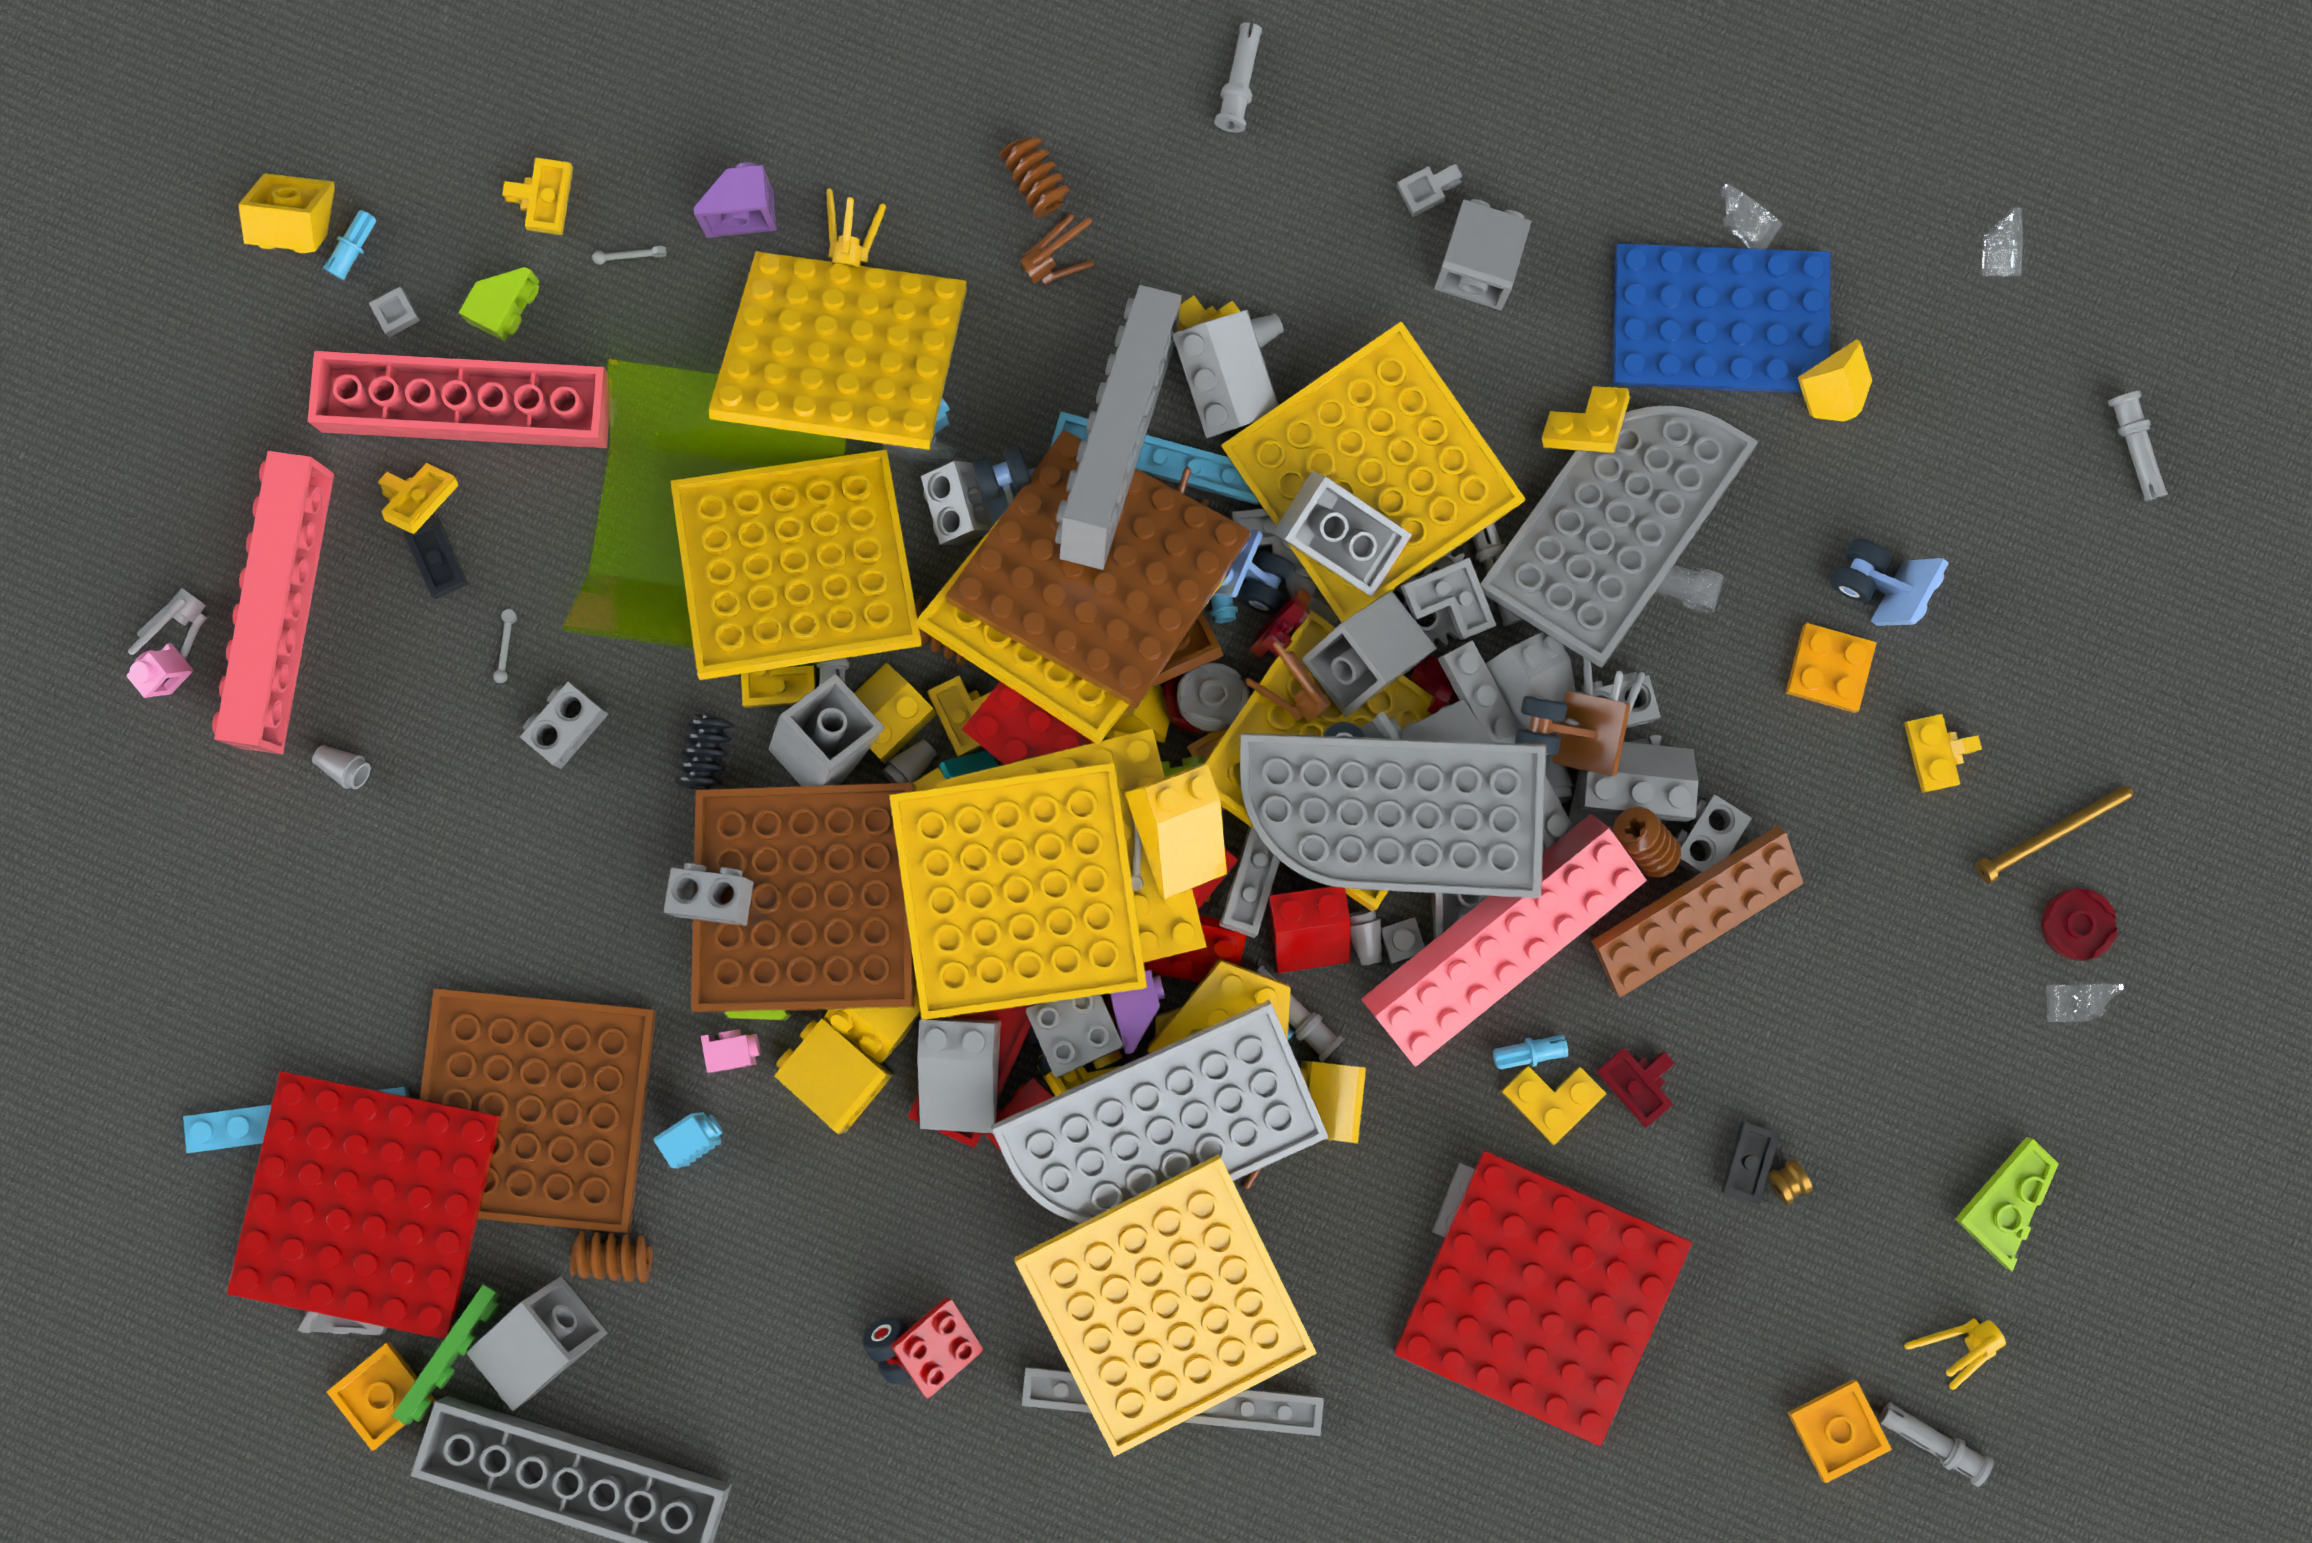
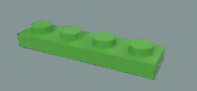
(439, 1368)

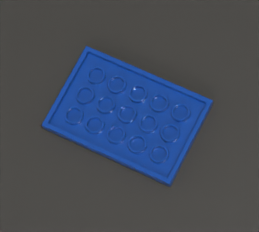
(1719, 317)

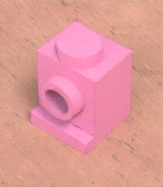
(154, 667)
(730, 1050)

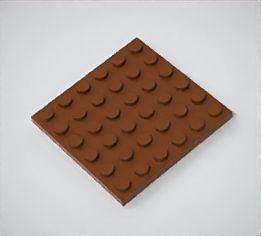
(1098, 623)
(823, 903)
(567, 1099)

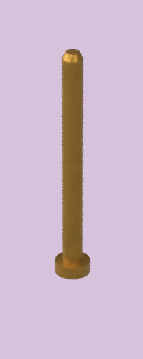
(1989, 869)

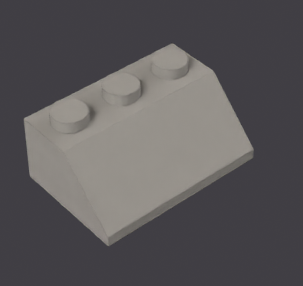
(1226, 373)
(1646, 777)

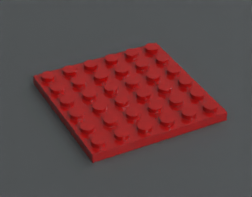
(364, 1205)
(1542, 1297)

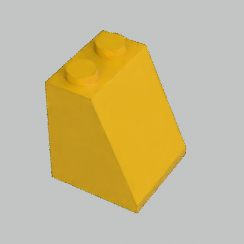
(831, 1075)

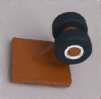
(1587, 734)

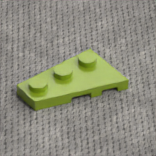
(2006, 1203)

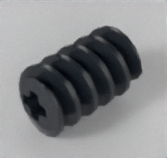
(704, 752)

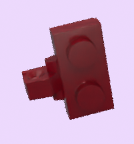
(1277, 628)
(1432, 679)
(1638, 1084)

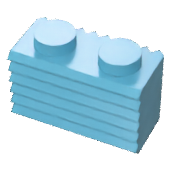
(689, 1139)

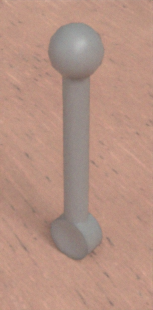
(600, 257)
(509, 618)
(1137, 881)

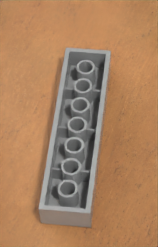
(1117, 427)
(567, 1477)

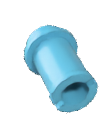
(1223, 609)

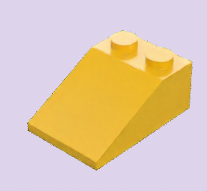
(1180, 829)

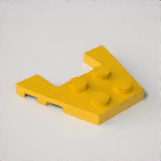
(1223, 994)

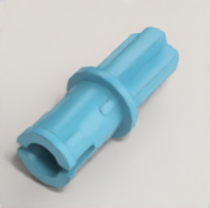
(350, 245)
(1530, 1052)

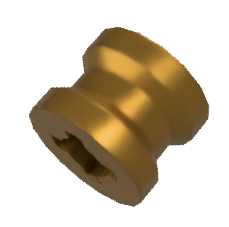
(1790, 1182)

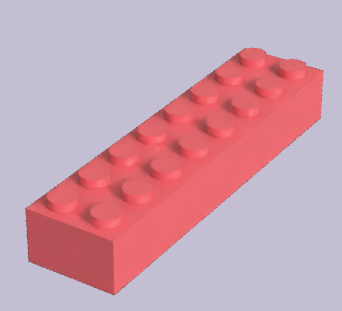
(459, 399)
(273, 603)
(1503, 942)

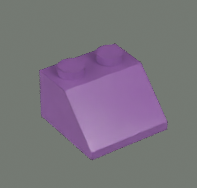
(738, 203)
(1136, 1010)

